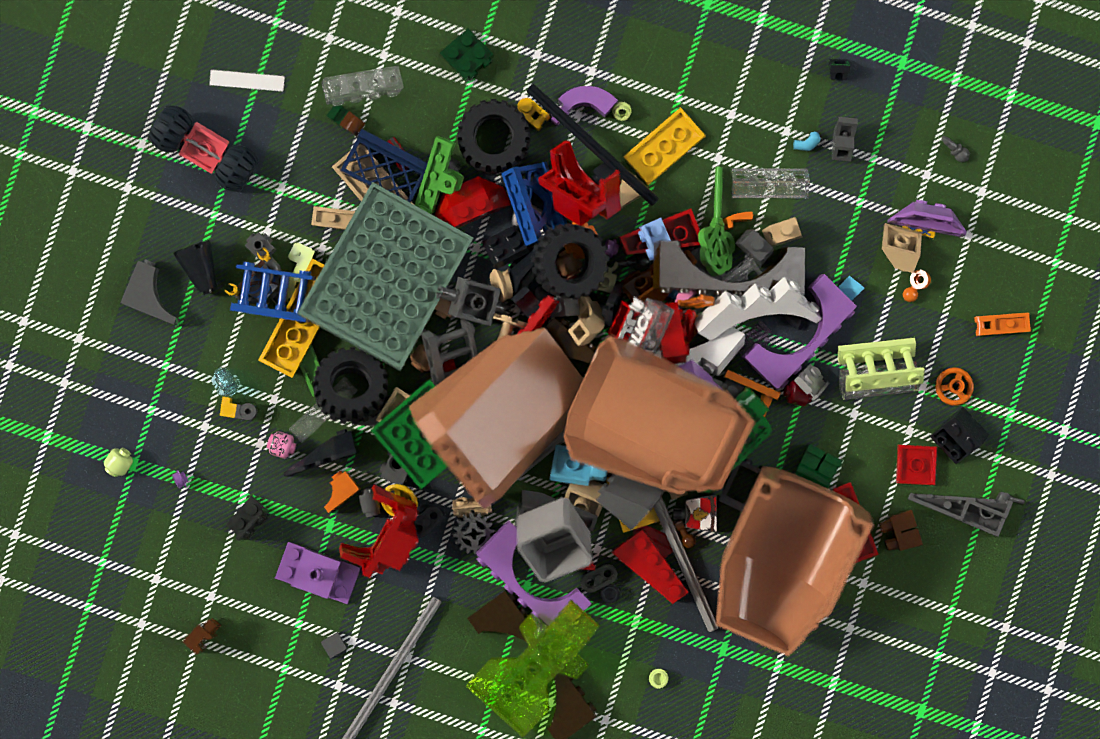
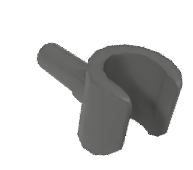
(1005, 496)

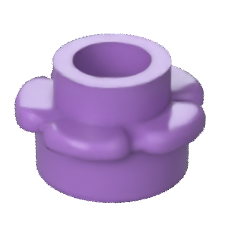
(612, 247)
(180, 479)

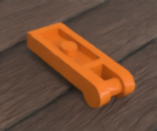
(1003, 324)

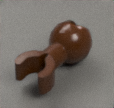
(688, 540)

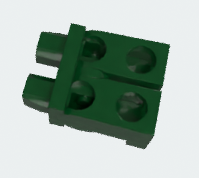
(809, 461)

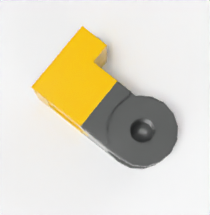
(246, 411)

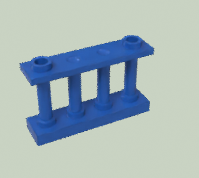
(262, 308)

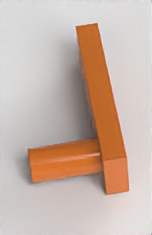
(768, 393)

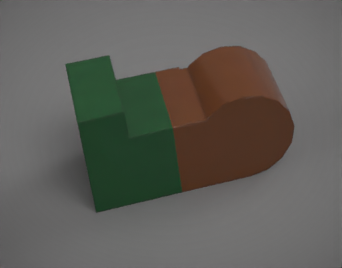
(345, 119)

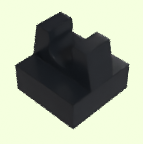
(839, 66)

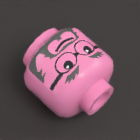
(281, 444)

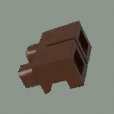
(898, 523)
(197, 637)

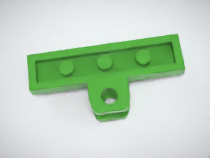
(438, 176)

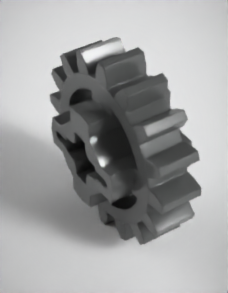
(463, 533)

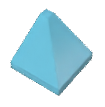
(850, 287)

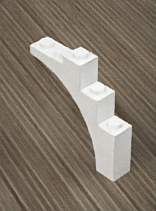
(756, 302)
(716, 353)

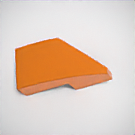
(739, 217)

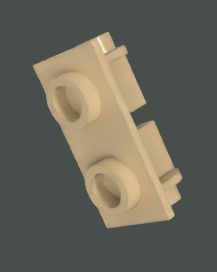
(464, 506)

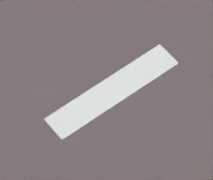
(247, 80)

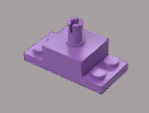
(317, 573)

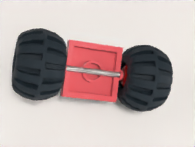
(203, 148)

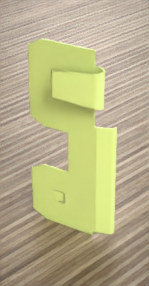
(302, 260)

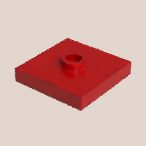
(916, 464)

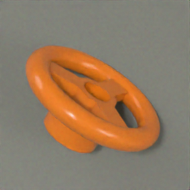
(963, 397)

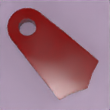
(658, 538)

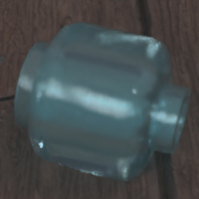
(225, 381)

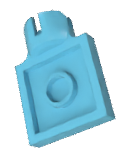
(571, 471)

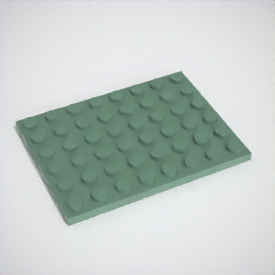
(385, 276)

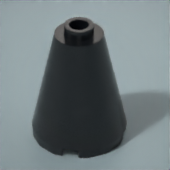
(198, 265)

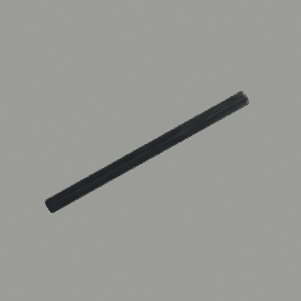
(592, 144)

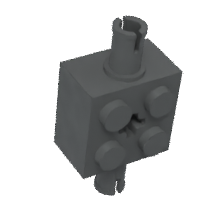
(464, 295)

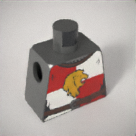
(698, 513)

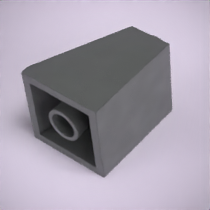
(628, 499)

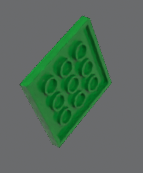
(408, 443)

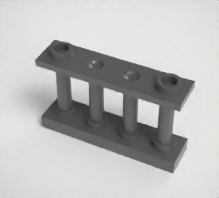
(435, 359)

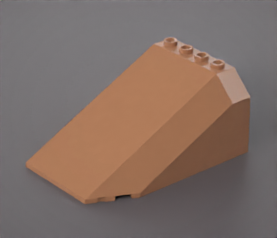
(499, 411)
(654, 421)

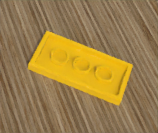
(664, 146)

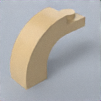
(589, 322)

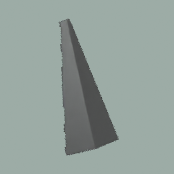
(979, 513)

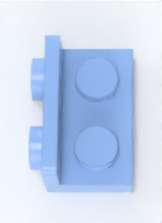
(651, 233)

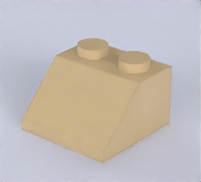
(585, 496)

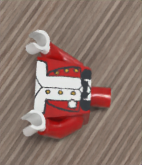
(625, 319)

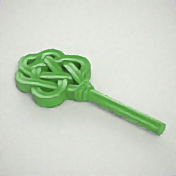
(716, 243)

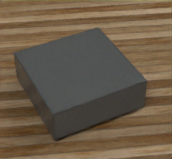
(333, 645)

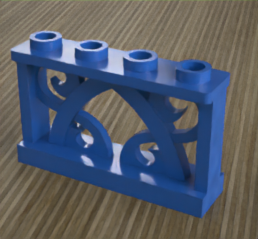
(520, 194)

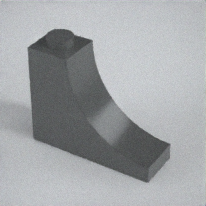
(143, 293)

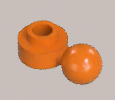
(910, 294)

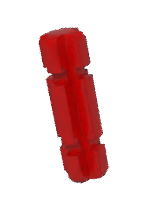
(689, 323)

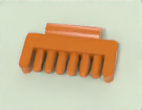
(697, 302)

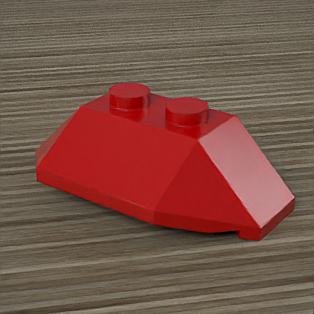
(472, 202)

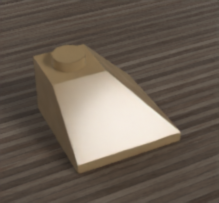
(902, 247)

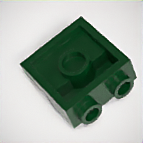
(467, 55)

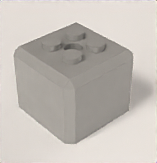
(554, 540)

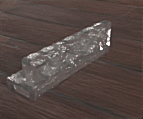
(770, 185)

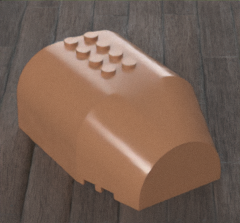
(788, 559)

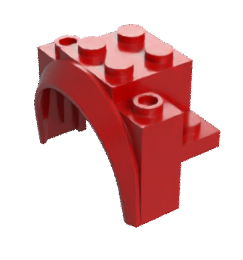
(574, 192)
(394, 541)

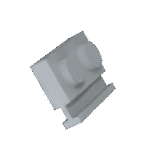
(811, 381)

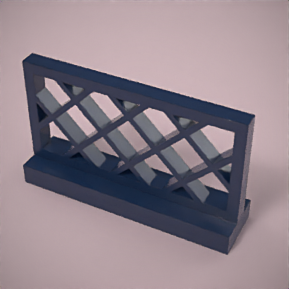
(388, 151)

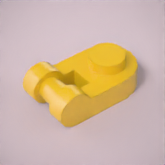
(529, 108)

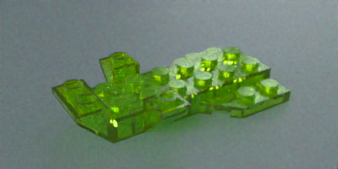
(549, 651)

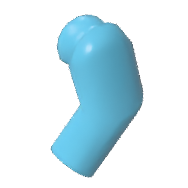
(810, 143)

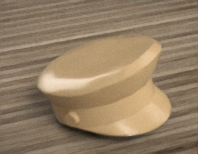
(502, 280)

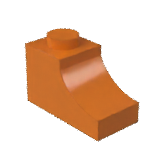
(343, 489)

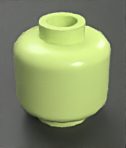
(118, 462)

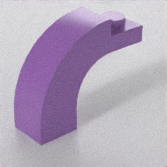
(586, 96)

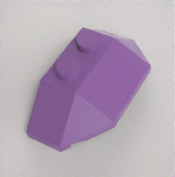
(929, 218)

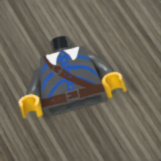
(256, 280)

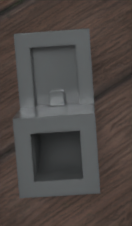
(844, 138)

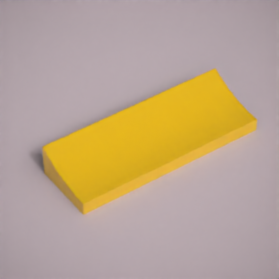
(290, 337)

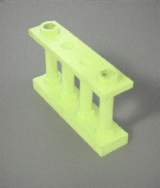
(880, 351)

